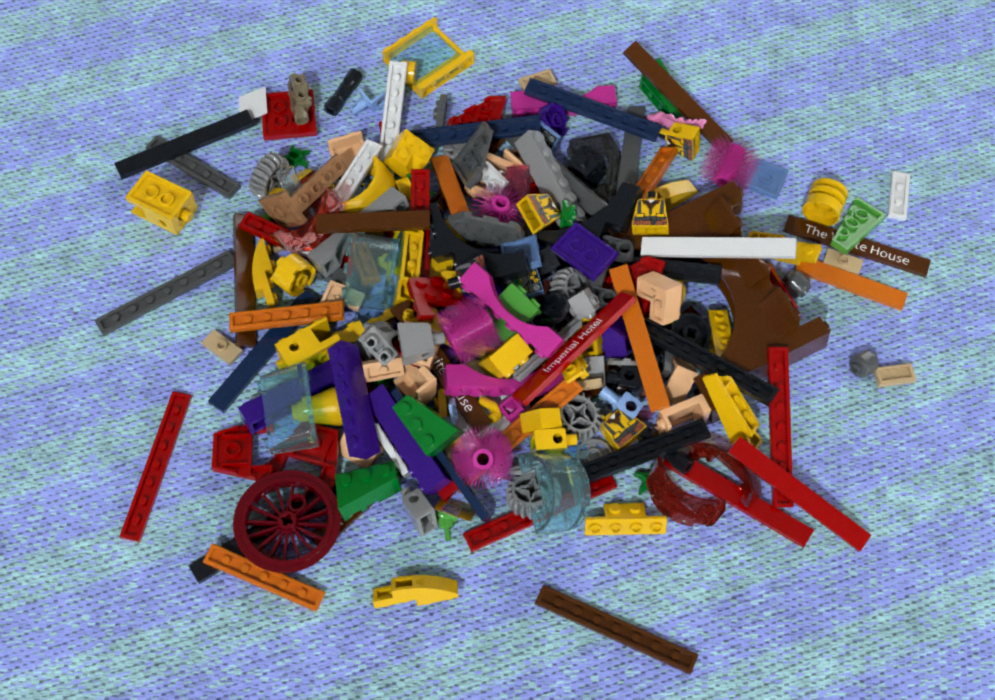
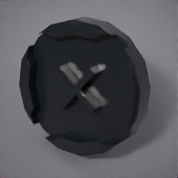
(554, 310)

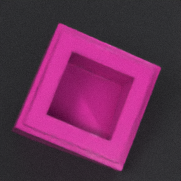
(511, 409)

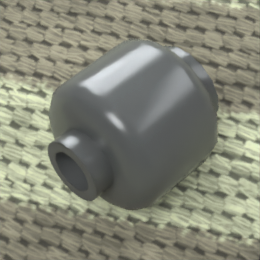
(796, 284)
(863, 363)

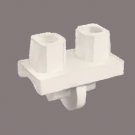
(491, 175)

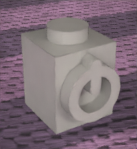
(583, 304)

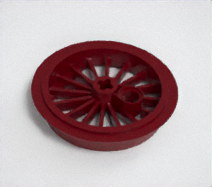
(258, 491)

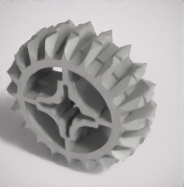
(264, 174)
(568, 282)
(587, 417)
(520, 492)

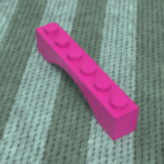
(526, 106)
(541, 337)
(465, 381)

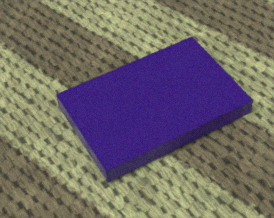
(584, 251)

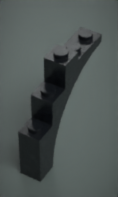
(614, 217)
(447, 247)

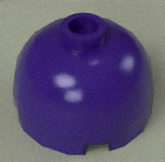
(554, 117)

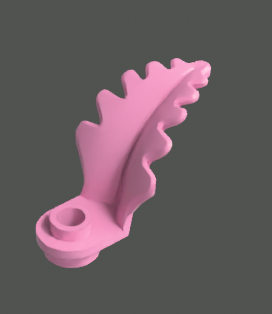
(668, 119)

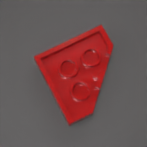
(489, 110)
(644, 266)

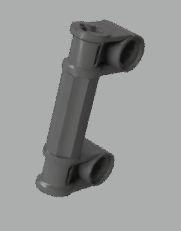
(596, 287)

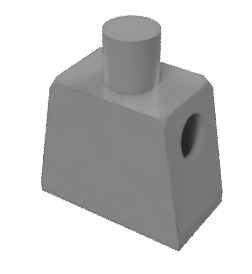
(417, 341)
(419, 510)

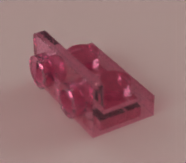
(520, 180)

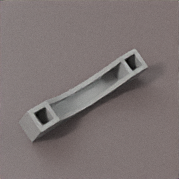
(330, 253)

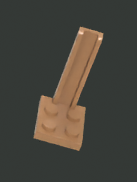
(287, 209)

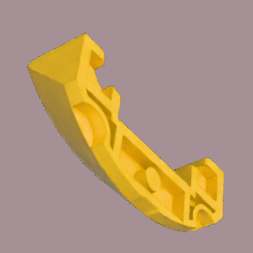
(381, 183)

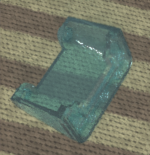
(288, 409)

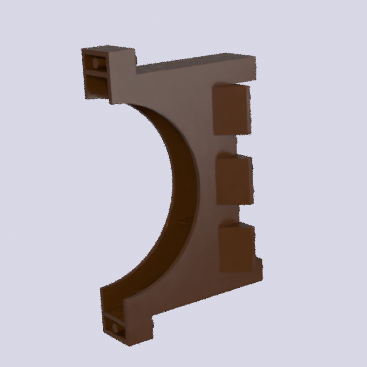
(758, 308)

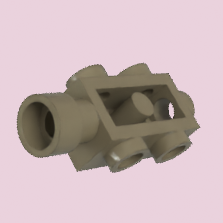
(299, 97)

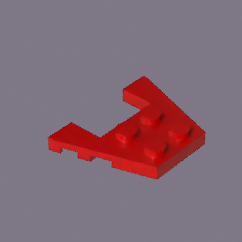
(433, 292)
(234, 454)
(323, 456)

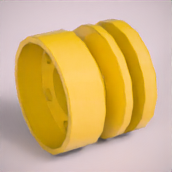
(825, 201)

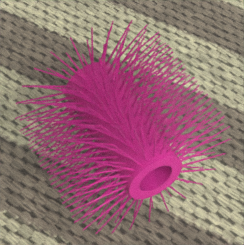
(728, 168)
(498, 206)
(467, 328)
(490, 464)

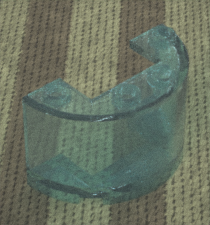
(370, 271)
(562, 488)

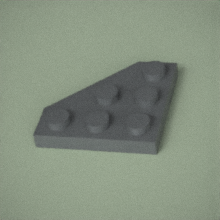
(472, 157)
(485, 231)

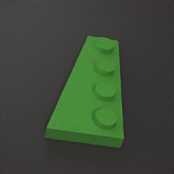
(857, 224)

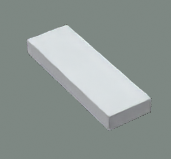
(898, 195)
(392, 451)

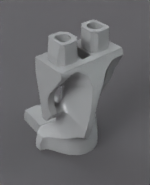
(377, 342)

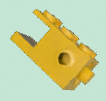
(162, 202)
(306, 345)

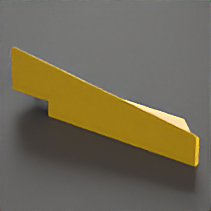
(408, 264)
(733, 409)

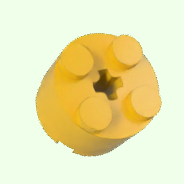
(293, 274)

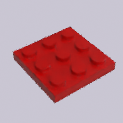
(280, 121)

